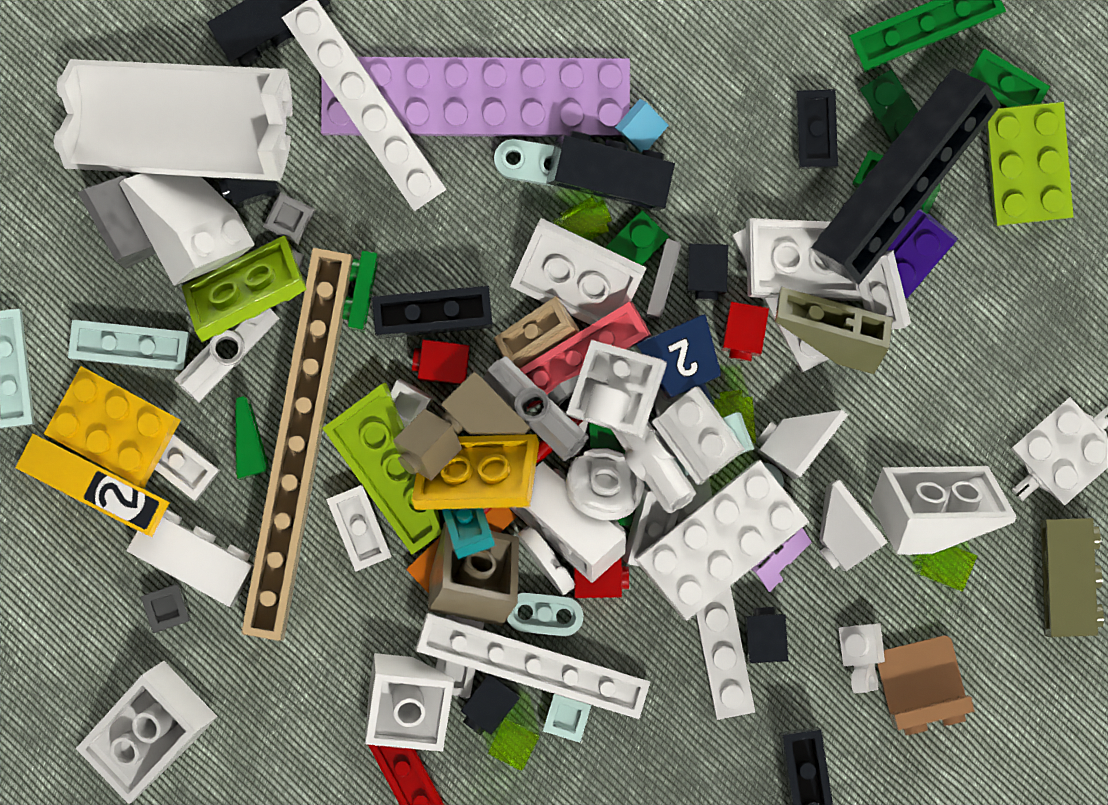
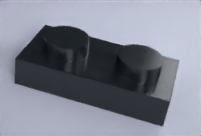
(816, 129)

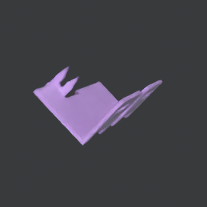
(786, 555)

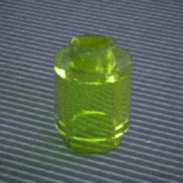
(585, 218)

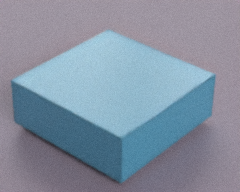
(641, 126)

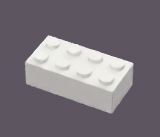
(721, 540)

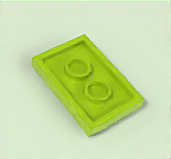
(1029, 164)
(243, 288)

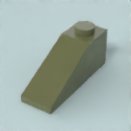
(836, 330)

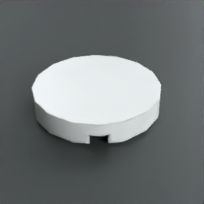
(603, 485)
(546, 560)

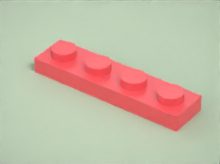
(620, 329)

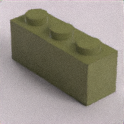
(1070, 577)

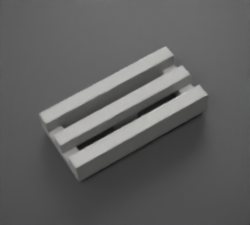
(663, 279)

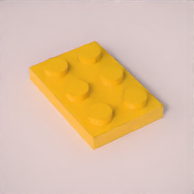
(112, 427)
(483, 474)

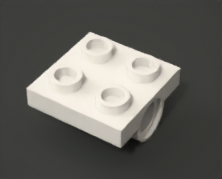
(616, 388)

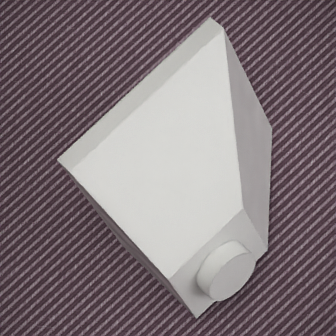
(798, 440)
(846, 529)
(407, 704)

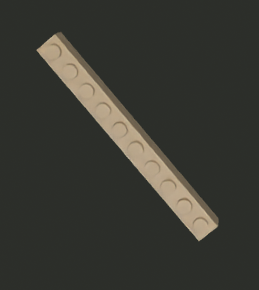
(298, 445)

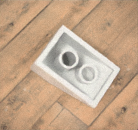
(186, 223)
(938, 506)
(146, 731)

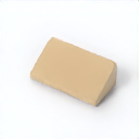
(536, 333)

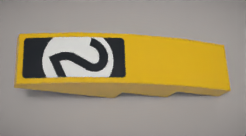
(92, 485)

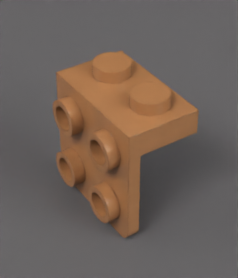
(923, 685)

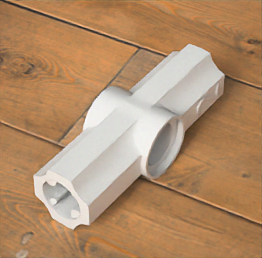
(210, 369)
(654, 462)

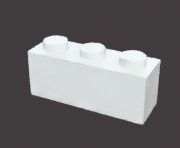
(582, 540)
(194, 558)

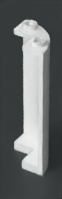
(174, 119)

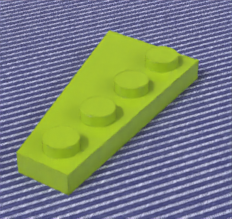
(366, 443)

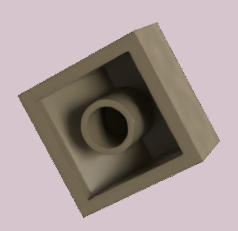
(481, 411)
(478, 585)

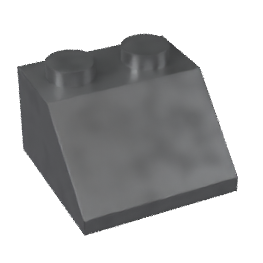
(117, 222)

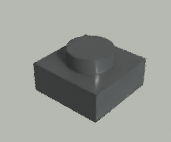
(166, 608)

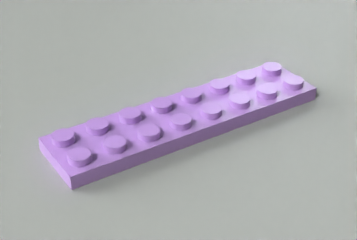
(494, 96)

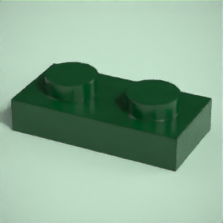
(889, 104)

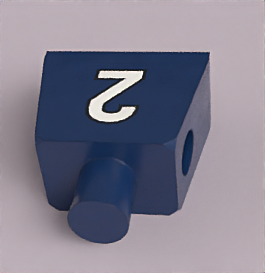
(688, 356)

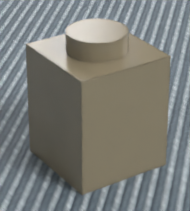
(427, 445)

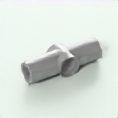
(551, 424)

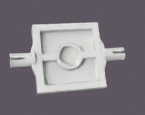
(1063, 452)

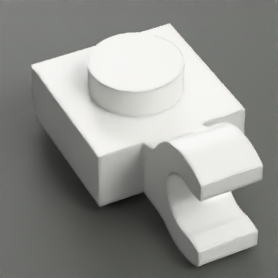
(862, 648)

